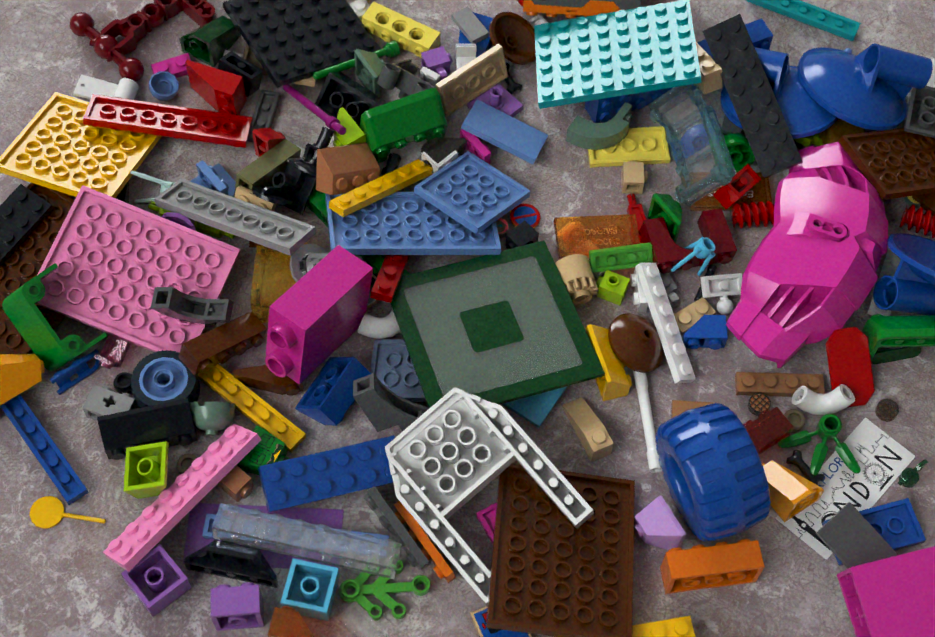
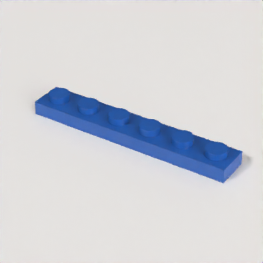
(44, 449)

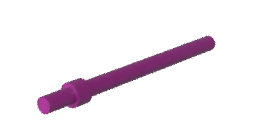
(330, 121)

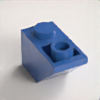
(707, 332)

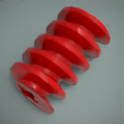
(752, 213)
(919, 220)

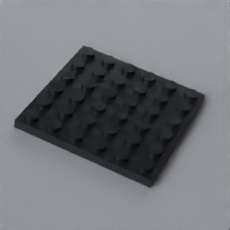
(299, 35)

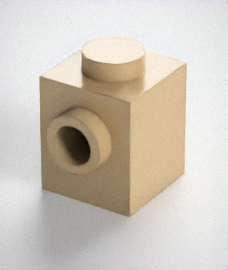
(633, 177)

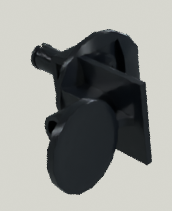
(297, 182)

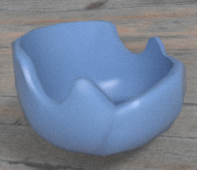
(163, 86)

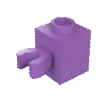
(437, 61)

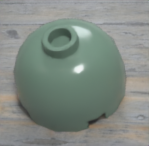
(212, 416)

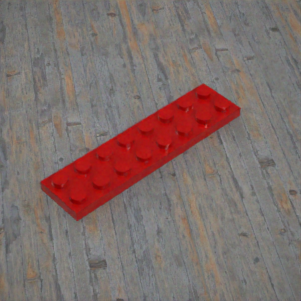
(167, 120)

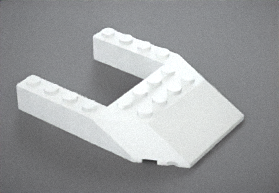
(456, 454)

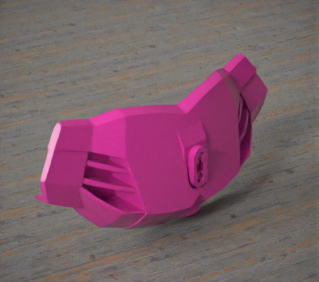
(807, 276)

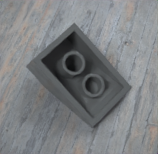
(920, 112)

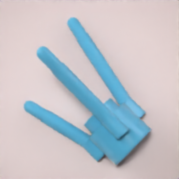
(702, 249)

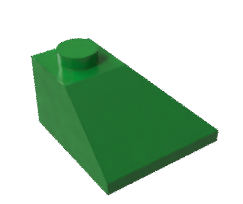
(665, 206)

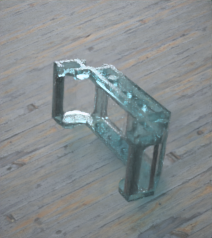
(695, 142)

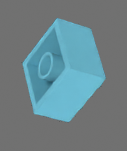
(311, 589)

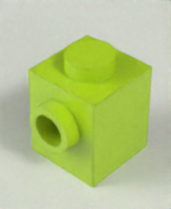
(612, 287)

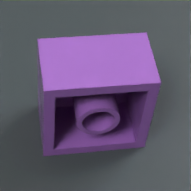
(156, 580)
(237, 607)

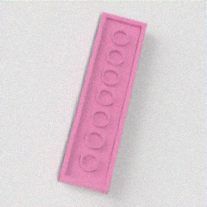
(181, 496)

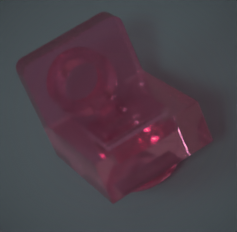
(113, 352)

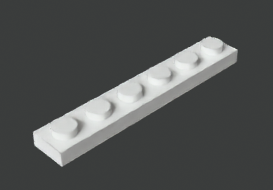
(665, 323)

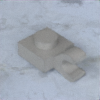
(671, 289)

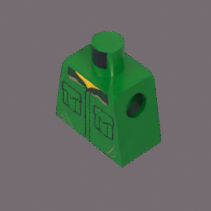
(267, 451)

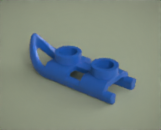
(80, 367)

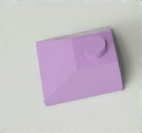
(659, 526)

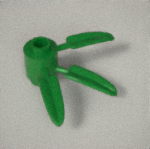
(821, 449)

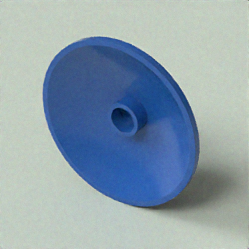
(865, 87)
(799, 109)
(914, 280)

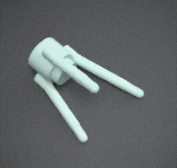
(164, 185)

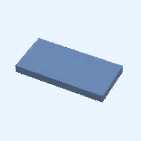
(504, 131)

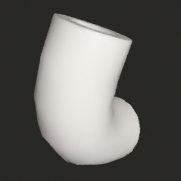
(379, 327)
(823, 403)

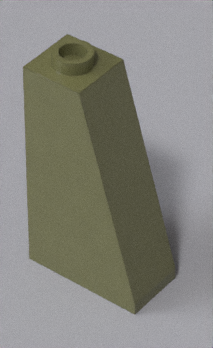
(263, 168)

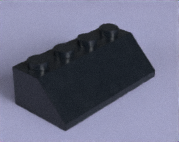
(345, 92)
(147, 425)

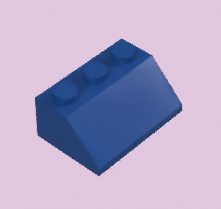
(332, 390)

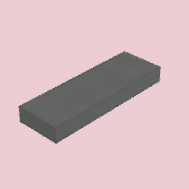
(264, 111)

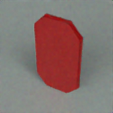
(851, 363)

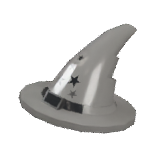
(306, 258)

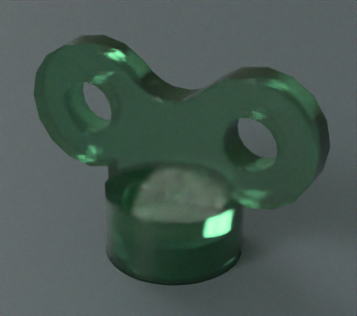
(910, 476)

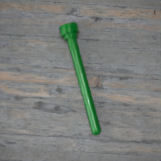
(391, 50)

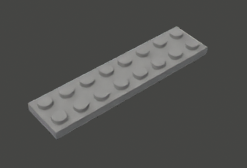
(236, 216)

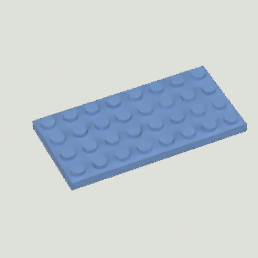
(406, 226)

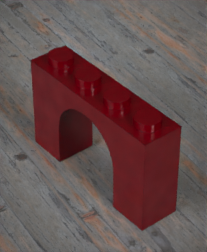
(668, 253)

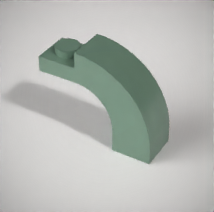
(600, 135)

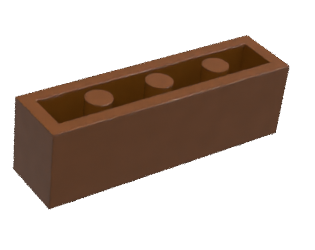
(222, 343)

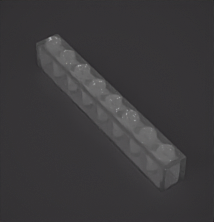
(307, 540)

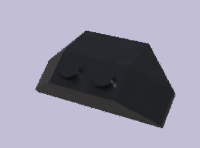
(232, 562)

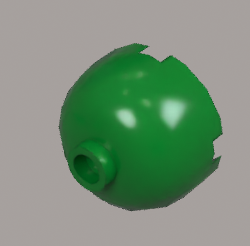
(739, 150)

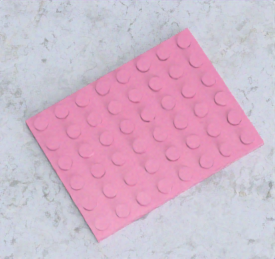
(116, 257)

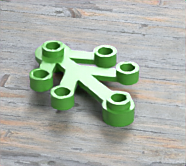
(379, 590)

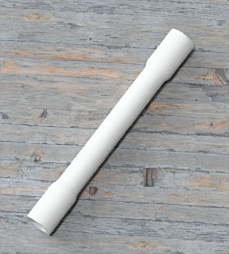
(641, 386)

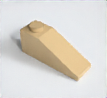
(589, 429)

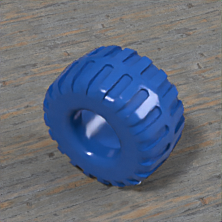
(713, 472)

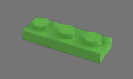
(620, 257)

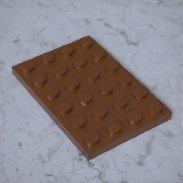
(894, 161)

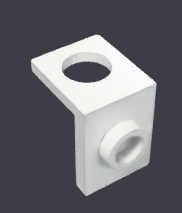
(451, 157)

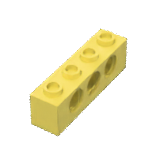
(404, 30)

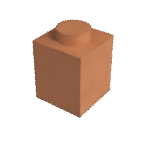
(237, 484)

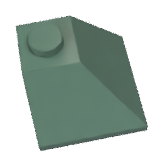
(368, 69)

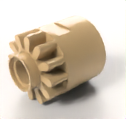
(577, 277)

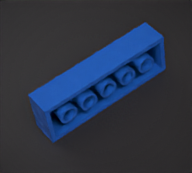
(325, 474)

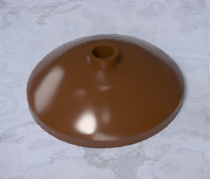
(515, 37)
(636, 343)

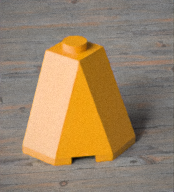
(18, 374)
(789, 491)

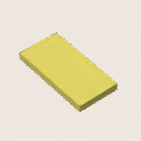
(639, 145)

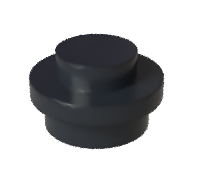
(122, 382)

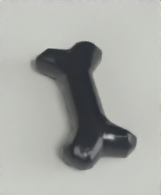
(511, 85)
(796, 459)

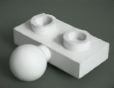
(722, 287)

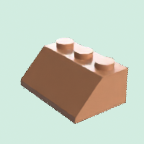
(345, 168)

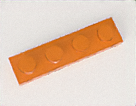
(429, 550)

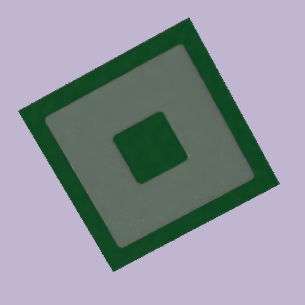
(494, 327)

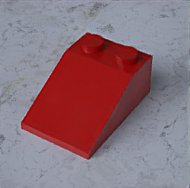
(217, 87)

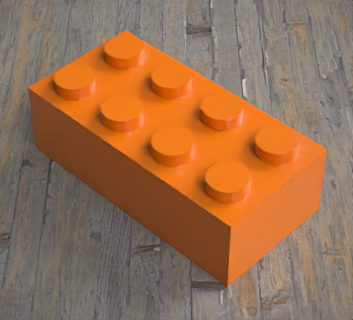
(711, 566)

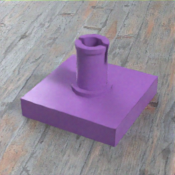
(500, 99)

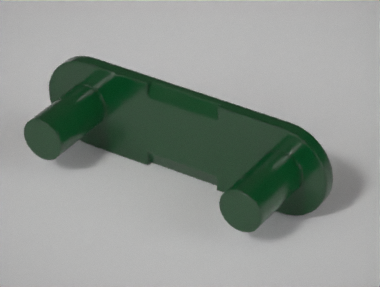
(896, 354)

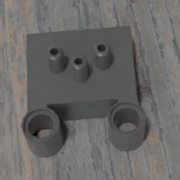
(402, 77)

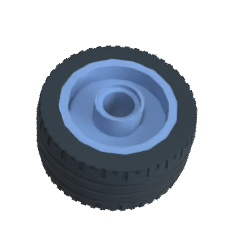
(163, 379)

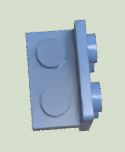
(214, 178)

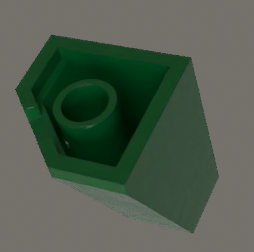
(210, 40)

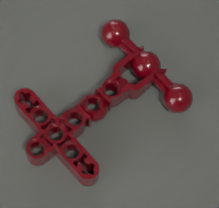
(136, 28)

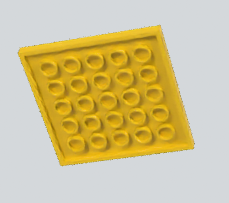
(65, 154)

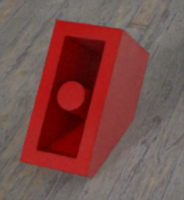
(266, 139)
(740, 184)

